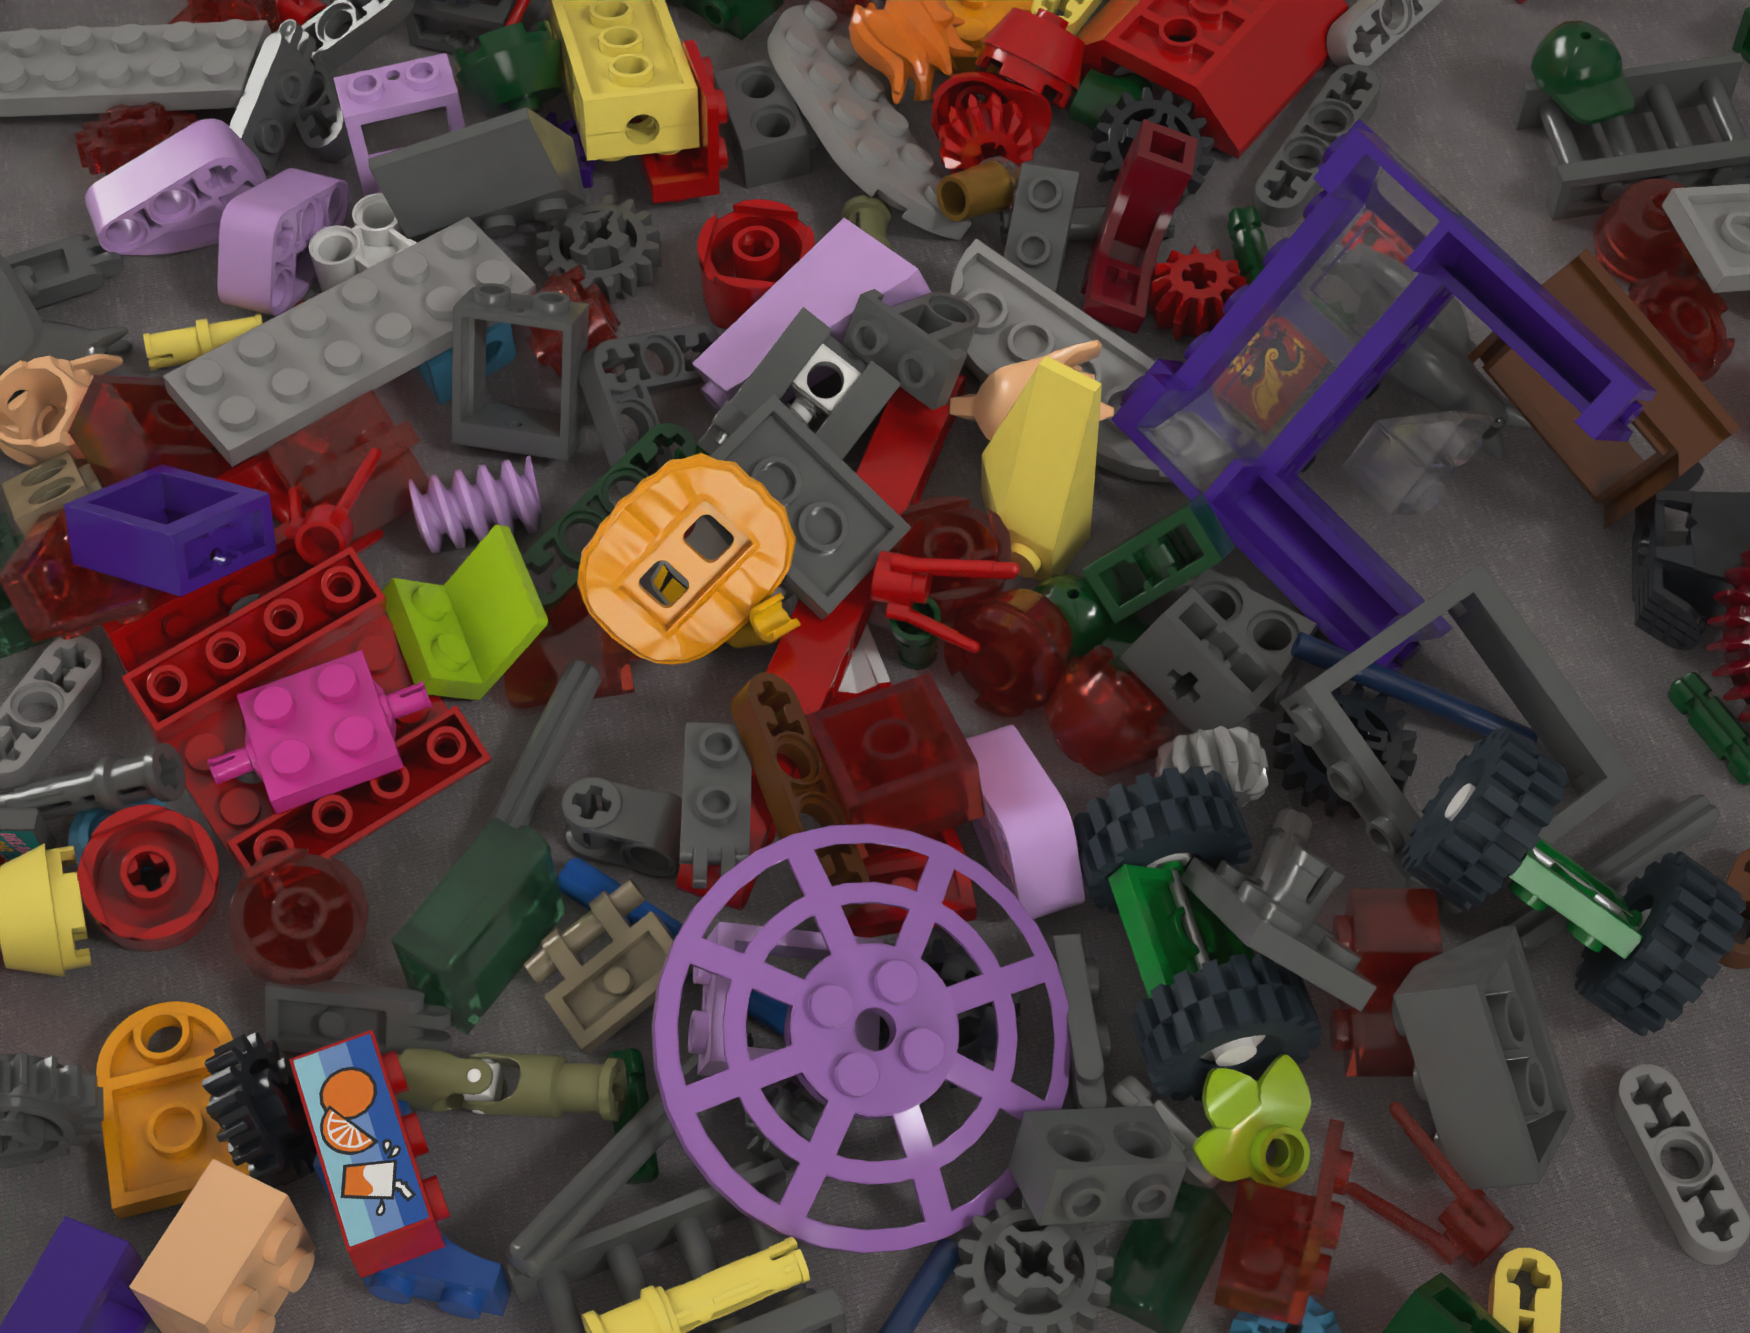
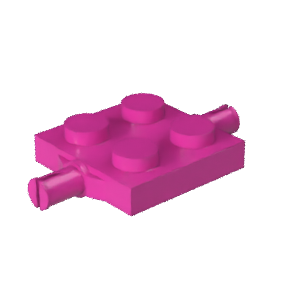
(319, 732)

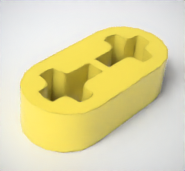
(1504, 1297)

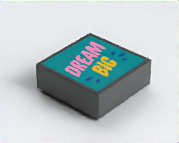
(22, 831)

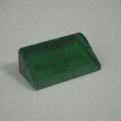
(1168, 1260)

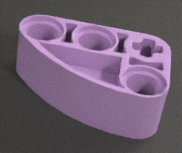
(173, 192)
(267, 239)
(1025, 825)

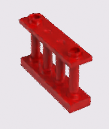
(184, 616)

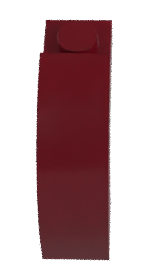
(1135, 224)

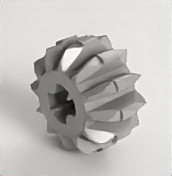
(1230, 752)

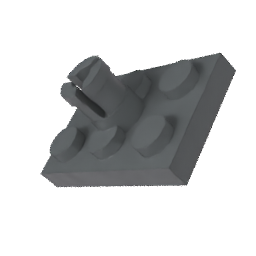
(831, 510)
(1284, 920)

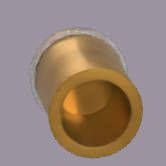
(979, 189)

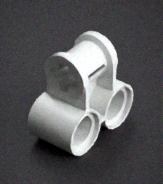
(345, 252)

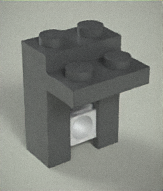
(786, 365)

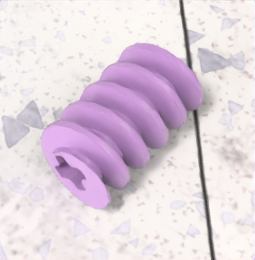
(476, 505)

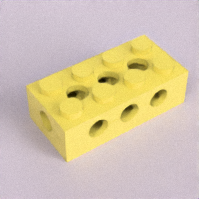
(625, 64)

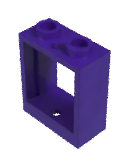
(166, 525)
(80, 1286)

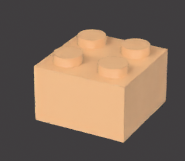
(226, 1258)

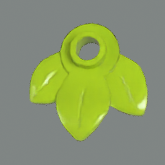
(1250, 1116)

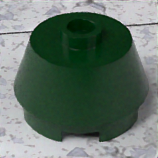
(512, 69)

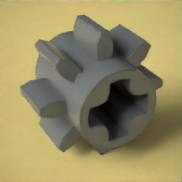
(796, 1109)

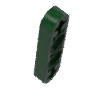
(596, 506)

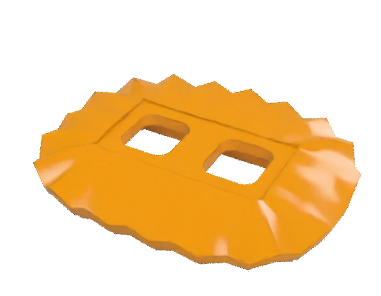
(651, 528)

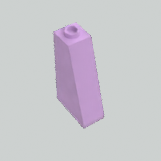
(824, 283)

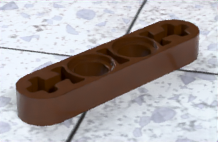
(774, 723)

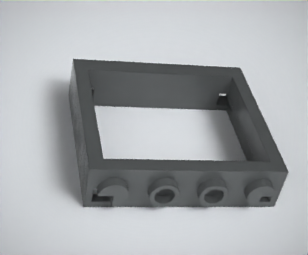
(1524, 674)

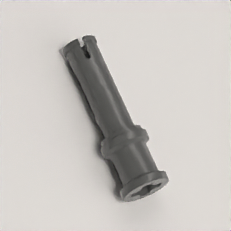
(110, 785)

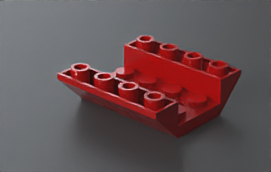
(1236, 69)
(310, 620)

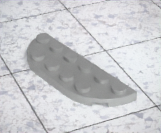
(855, 116)
(1029, 321)

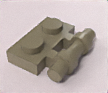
(618, 980)

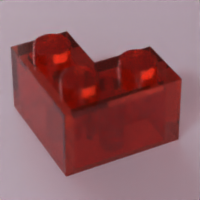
(1391, 935)

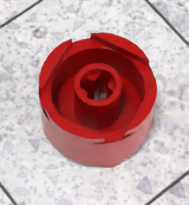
(748, 255)
(112, 866)

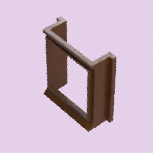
(1678, 423)

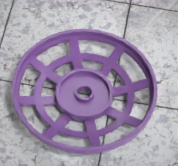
(823, 1041)

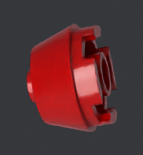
(1035, 53)

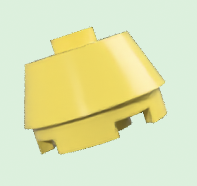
(42, 913)

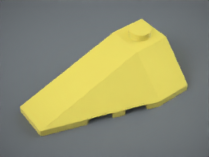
(1044, 467)

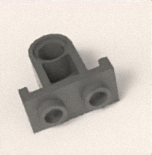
(915, 341)

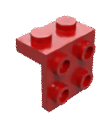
(694, 170)

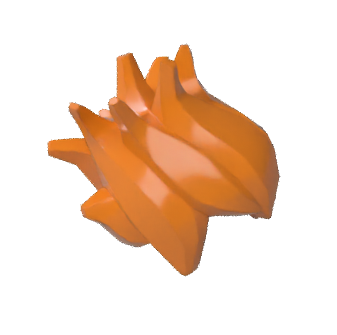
(908, 42)

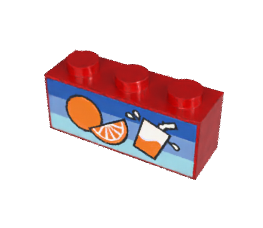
(370, 1152)

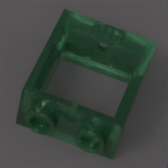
(481, 922)

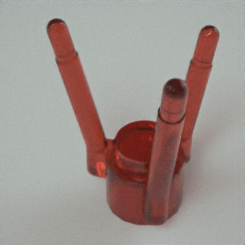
(1471, 1221)

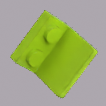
(473, 625)

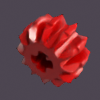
(985, 132)
(1191, 291)

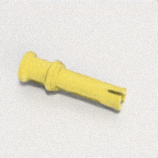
(706, 1296)

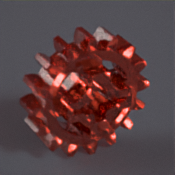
(126, 134)

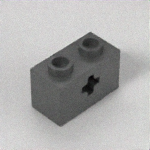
(1200, 666)

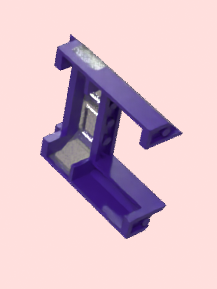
(1312, 343)

